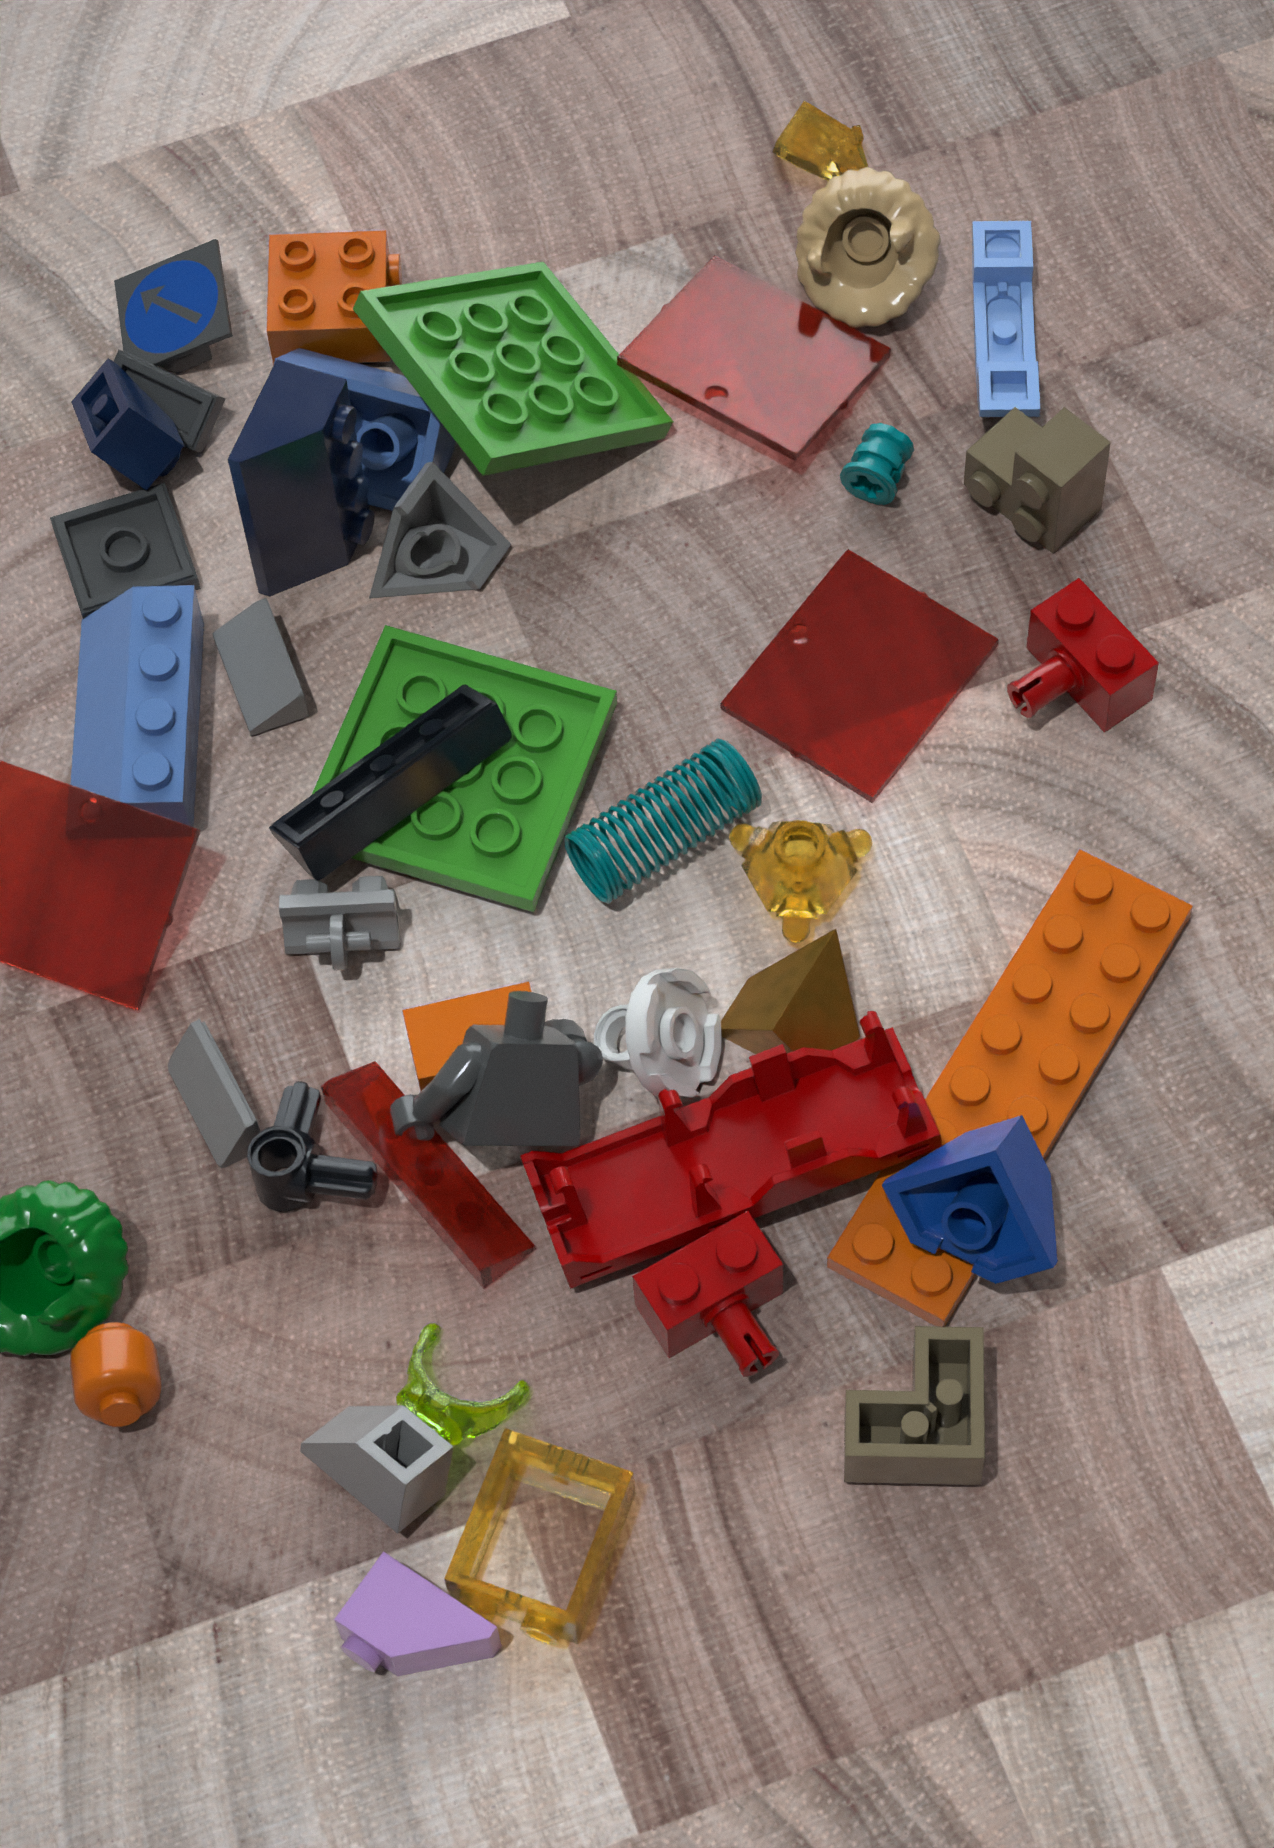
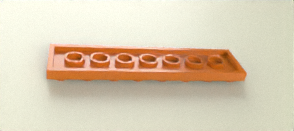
(1025, 1056)

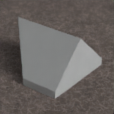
(436, 541)

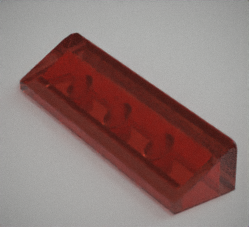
(428, 1176)

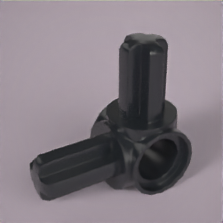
(309, 1172)

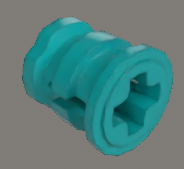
(877, 464)

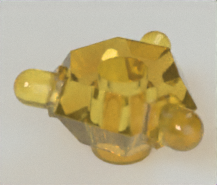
(799, 868)

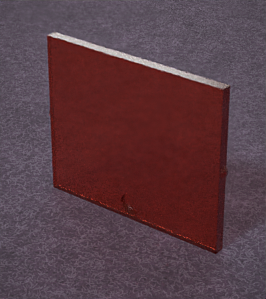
(754, 357)
(859, 675)
(86, 884)

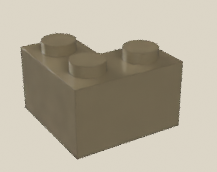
(1040, 476)
(925, 1432)

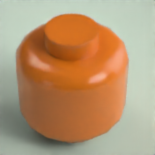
(115, 1374)

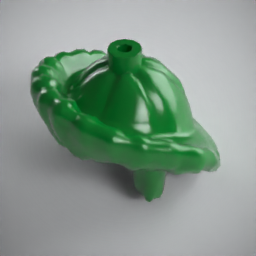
(57, 1267)

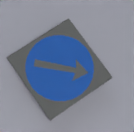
(175, 309)

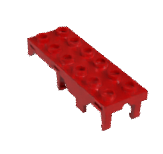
(751, 1146)

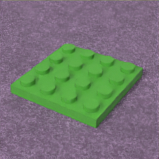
(512, 367)
(508, 814)

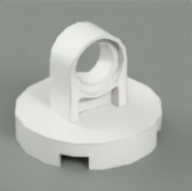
(667, 1033)

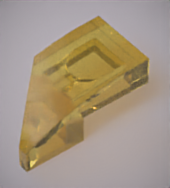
(821, 143)

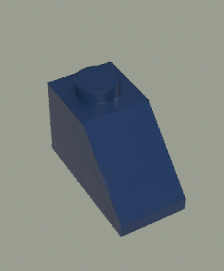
(126, 426)

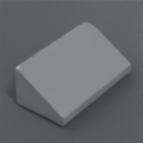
(260, 669)
(212, 1095)

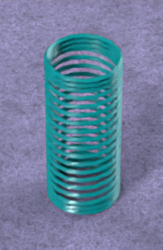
(715, 764)

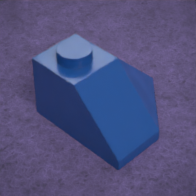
(981, 1201)

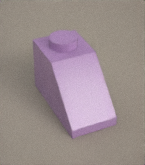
(410, 1624)

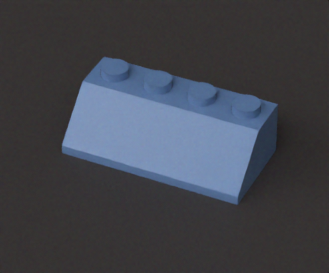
(141, 700)

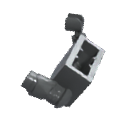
(508, 1082)

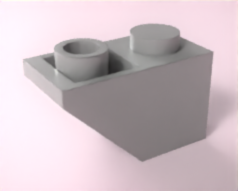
(383, 1460)

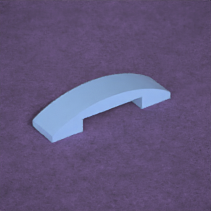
(1004, 318)

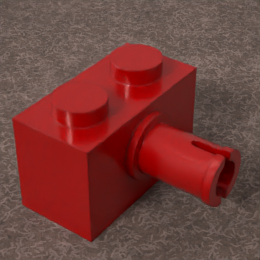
(1087, 656)
(714, 1289)

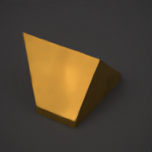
(796, 1003)

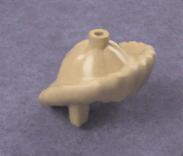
(866, 247)

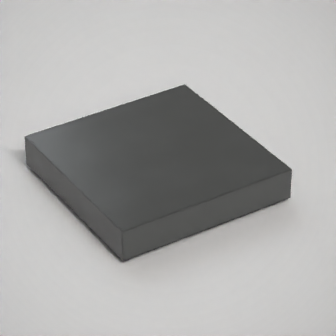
(123, 546)

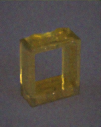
(560, 1473)

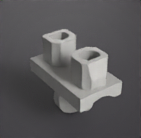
(339, 920)

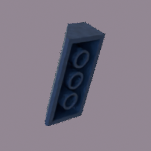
(300, 479)

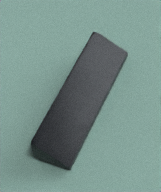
(392, 781)

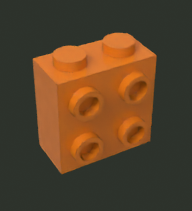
(316, 287)

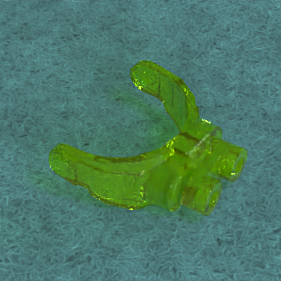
(448, 1415)

